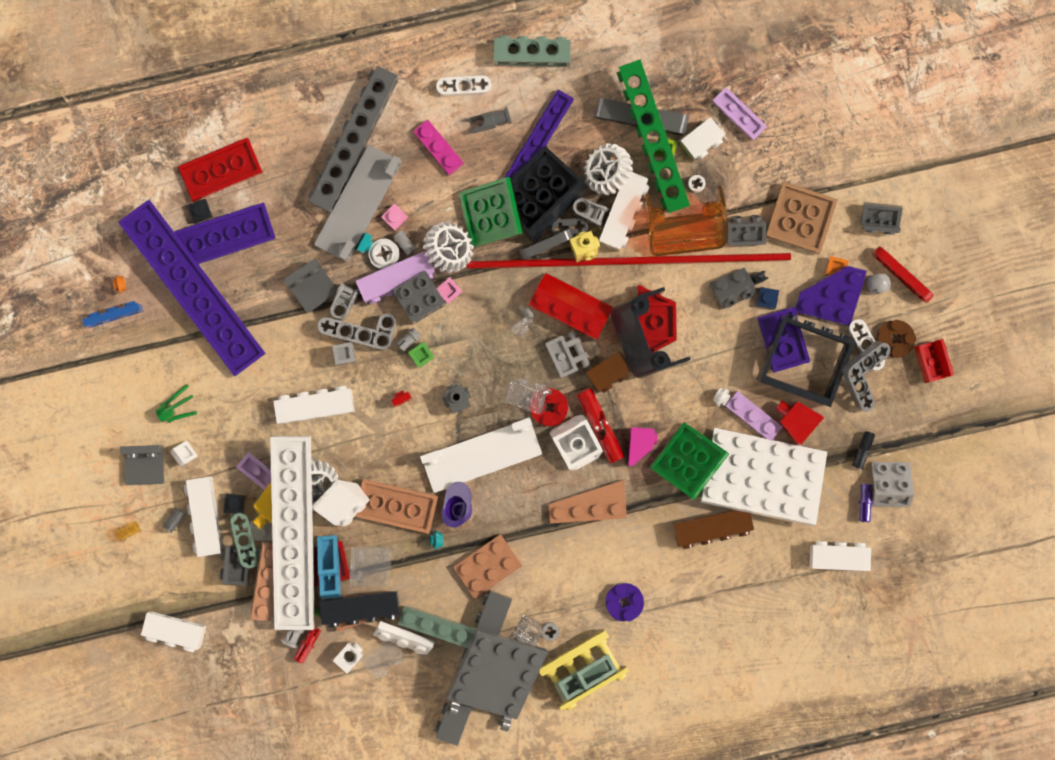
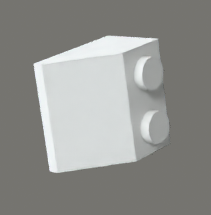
(341, 502)

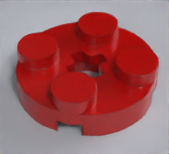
(560, 409)

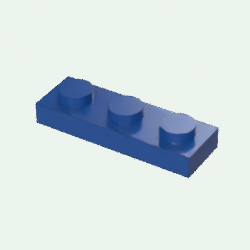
(112, 314)

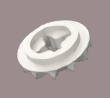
(375, 250)

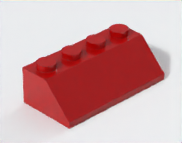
(570, 306)

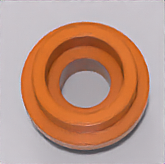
(119, 284)

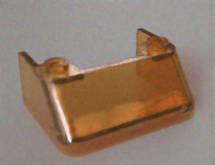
(687, 232)

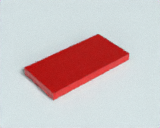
(220, 169)

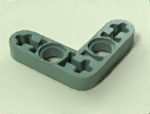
(255, 552)

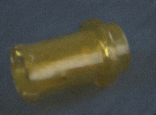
(127, 531)

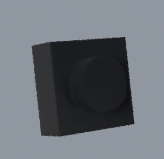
(200, 211)
(234, 503)

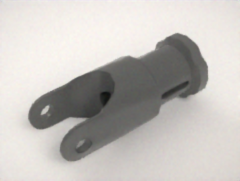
(490, 120)

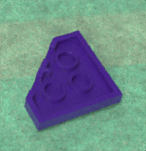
(833, 296)

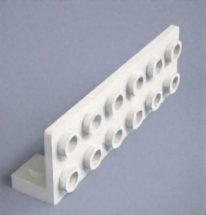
(481, 455)

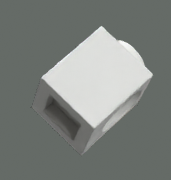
(342, 662)

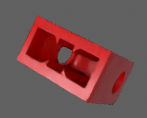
(798, 420)

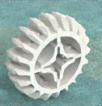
(602, 167)
(449, 237)
(319, 471)

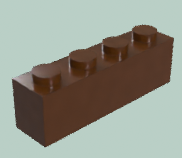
(712, 527)

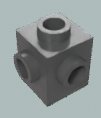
(462, 403)

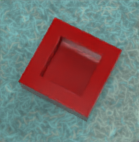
(401, 398)

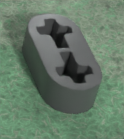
(569, 223)

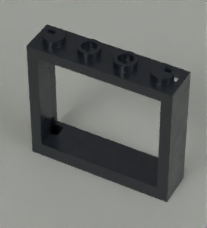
(836, 377)

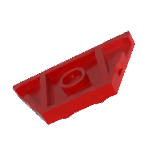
(659, 322)

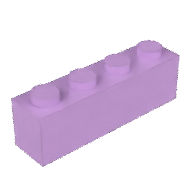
(384, 281)

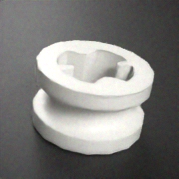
(698, 189)

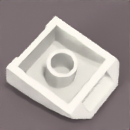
(576, 442)

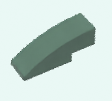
(585, 677)

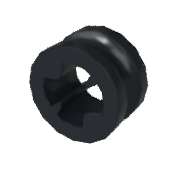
(759, 277)

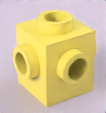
(584, 246)

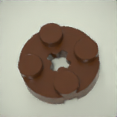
(906, 334)

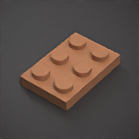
(487, 566)

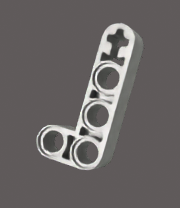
(353, 337)

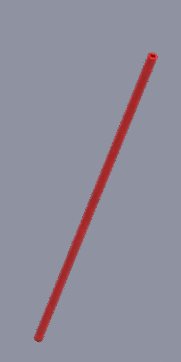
(630, 260)

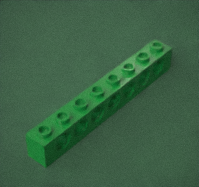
(668, 203)

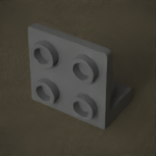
(311, 285)
(419, 297)
(143, 464)

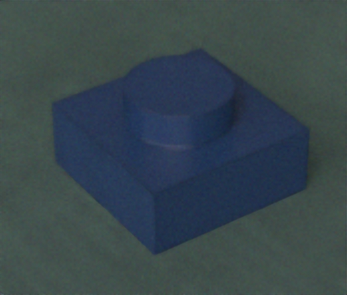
(767, 298)

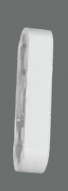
(449, 80)
(863, 330)

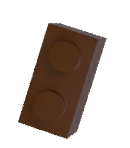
(608, 372)

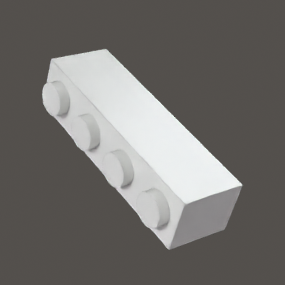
(622, 212)
(314, 406)
(204, 516)

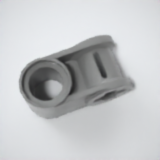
(591, 212)
(344, 300)

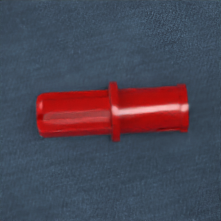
(307, 645)

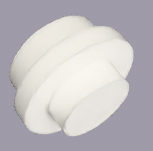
(721, 397)

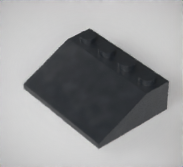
(544, 192)

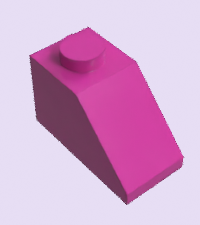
(640, 443)

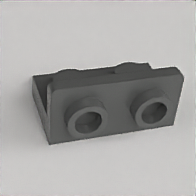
(746, 230)

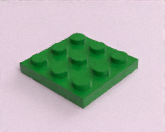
(490, 212)
(689, 460)

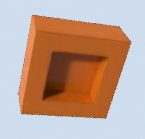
(835, 264)

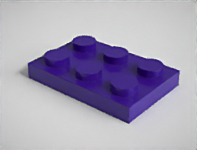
(791, 347)

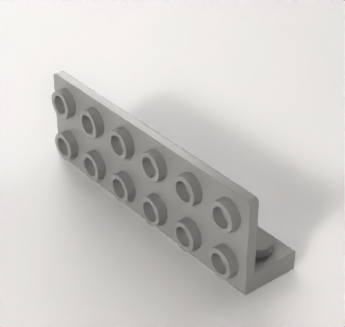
(358, 203)

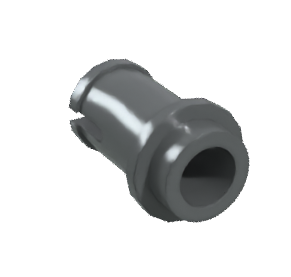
(173, 520)

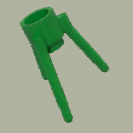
(166, 412)

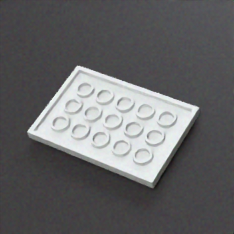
(767, 478)

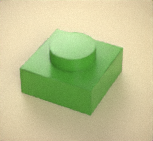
(421, 355)

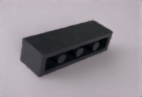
(360, 608)

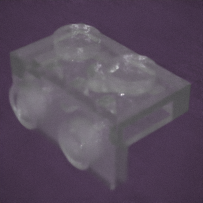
(522, 326)

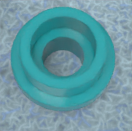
(436, 540)

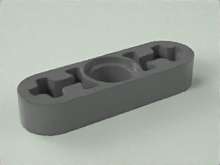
(546, 243)

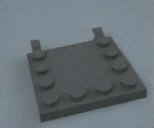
(495, 676)

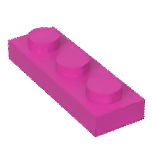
(438, 147)

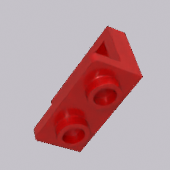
(934, 361)

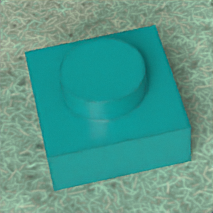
(365, 243)

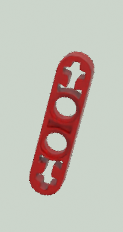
(902, 274)

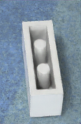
(840, 556)
(173, 631)

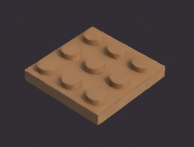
(801, 217)

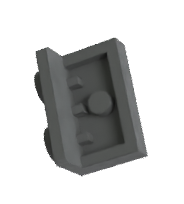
(881, 218)
(733, 288)
(233, 571)

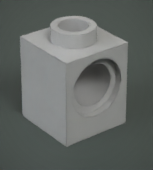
(344, 354)

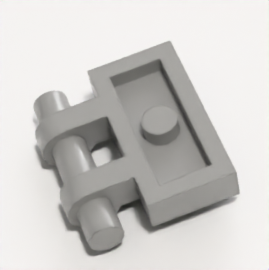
(562, 357)

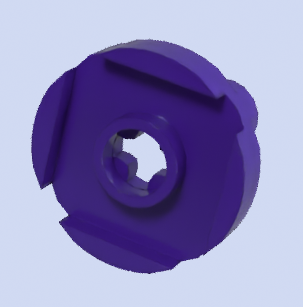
(635, 599)

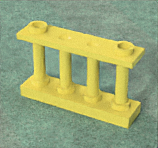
(582, 649)

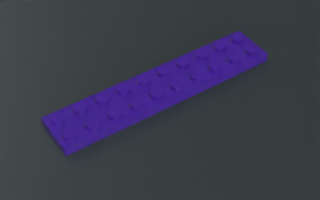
(192, 287)

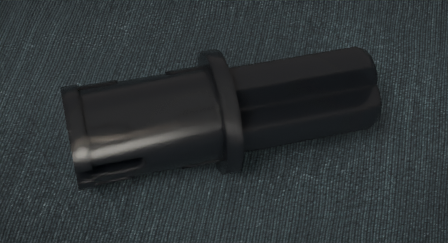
(863, 450)

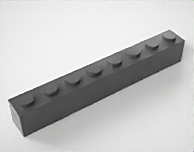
(489, 620)

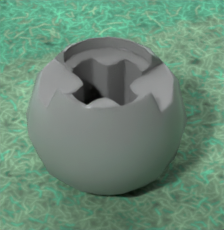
(878, 283)

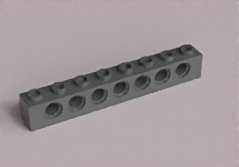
(377, 77)

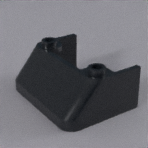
(632, 338)

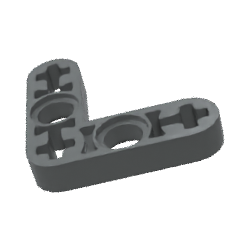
(859, 372)

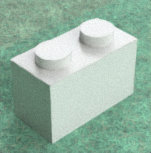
(702, 139)

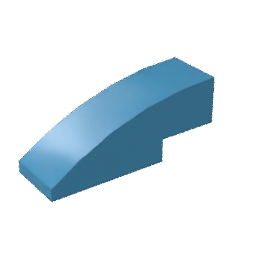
(329, 567)

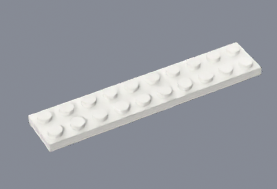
(292, 532)

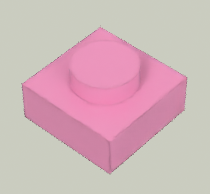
(394, 217)
(449, 290)

